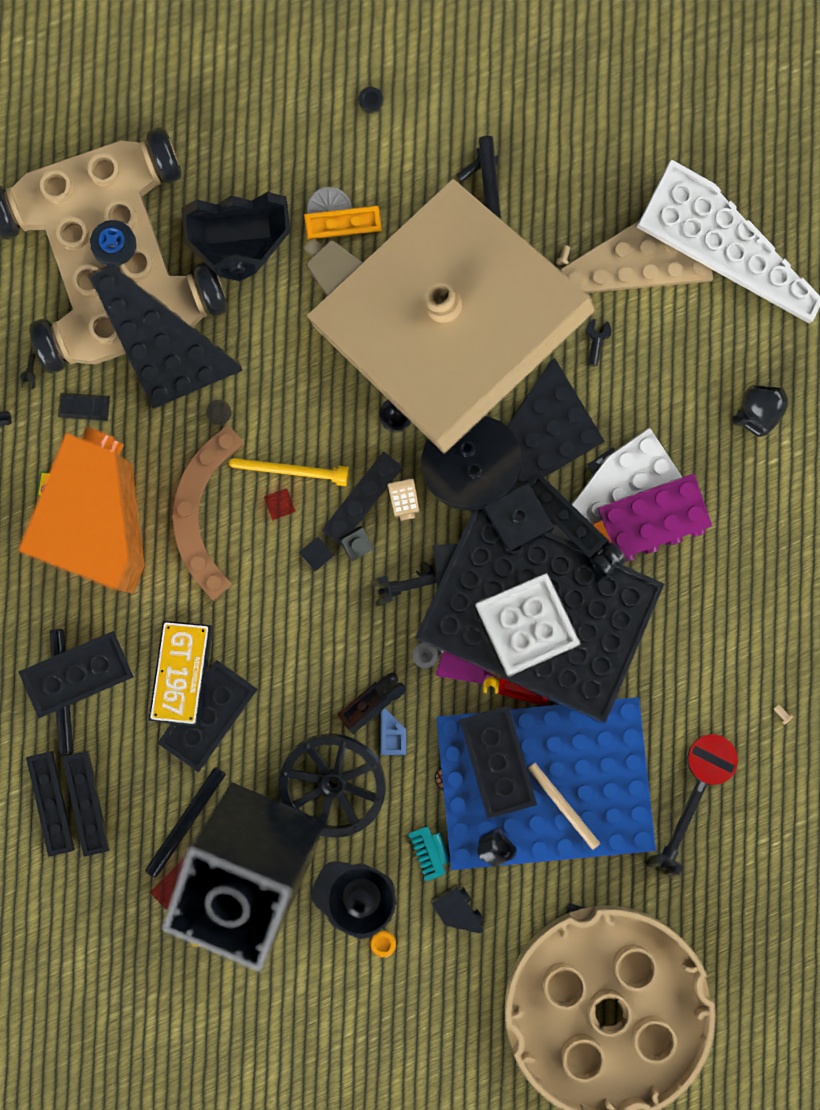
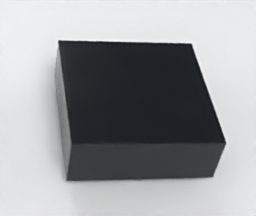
(316, 554)

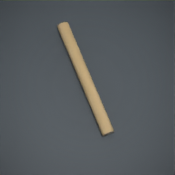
(563, 806)

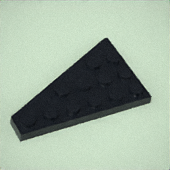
(160, 345)
(552, 426)

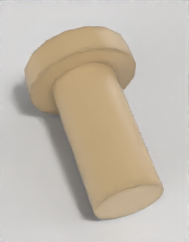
(562, 261)
(783, 714)

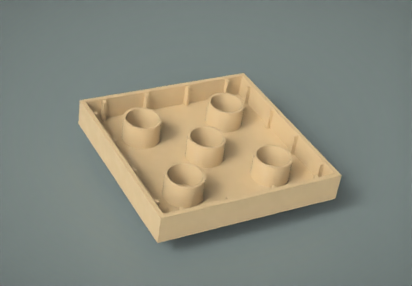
(450, 314)

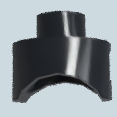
(392, 418)
(495, 847)

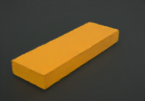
(342, 222)

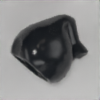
(761, 409)

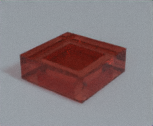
(279, 504)

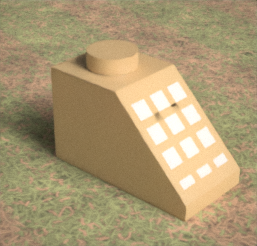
(404, 499)

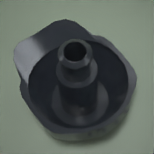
(354, 898)

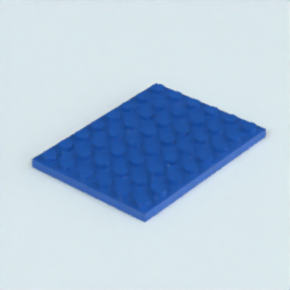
(589, 763)

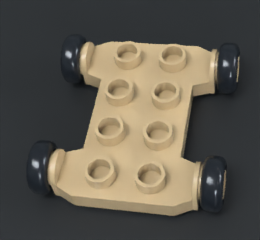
(69, 204)

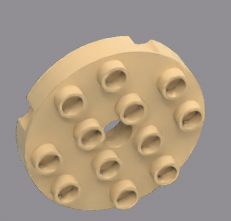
(602, 956)

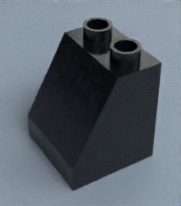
(243, 875)

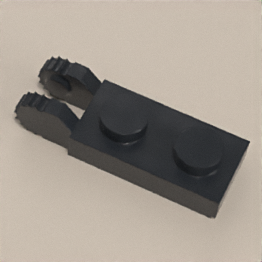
(371, 702)

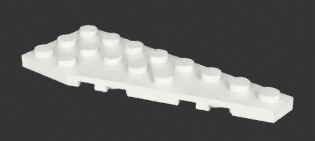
(704, 225)
(626, 471)

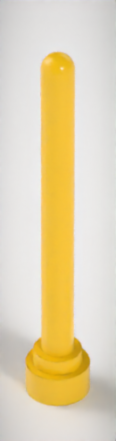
(337, 475)

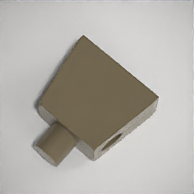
(330, 264)

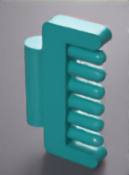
(435, 849)

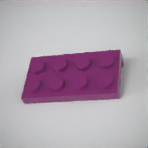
(656, 517)

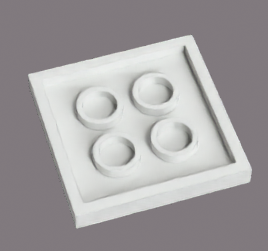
(527, 624)

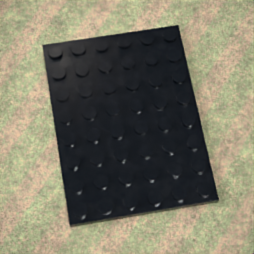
(604, 613)

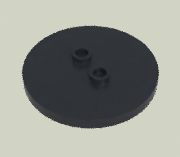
(476, 468)

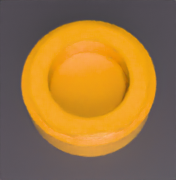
(383, 943)

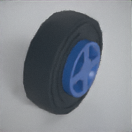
(107, 235)

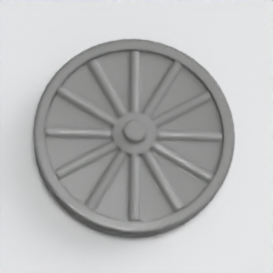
(328, 200)

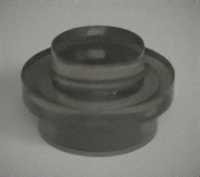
(218, 412)

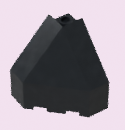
(236, 233)

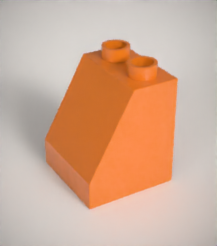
(89, 514)

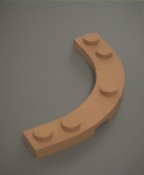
(187, 510)

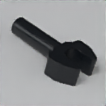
(472, 168)
(597, 339)

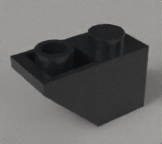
(455, 910)

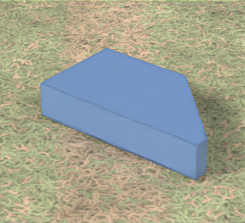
(392, 735)

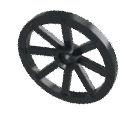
(333, 790)

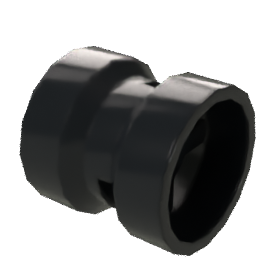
(608, 560)

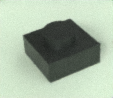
(356, 543)

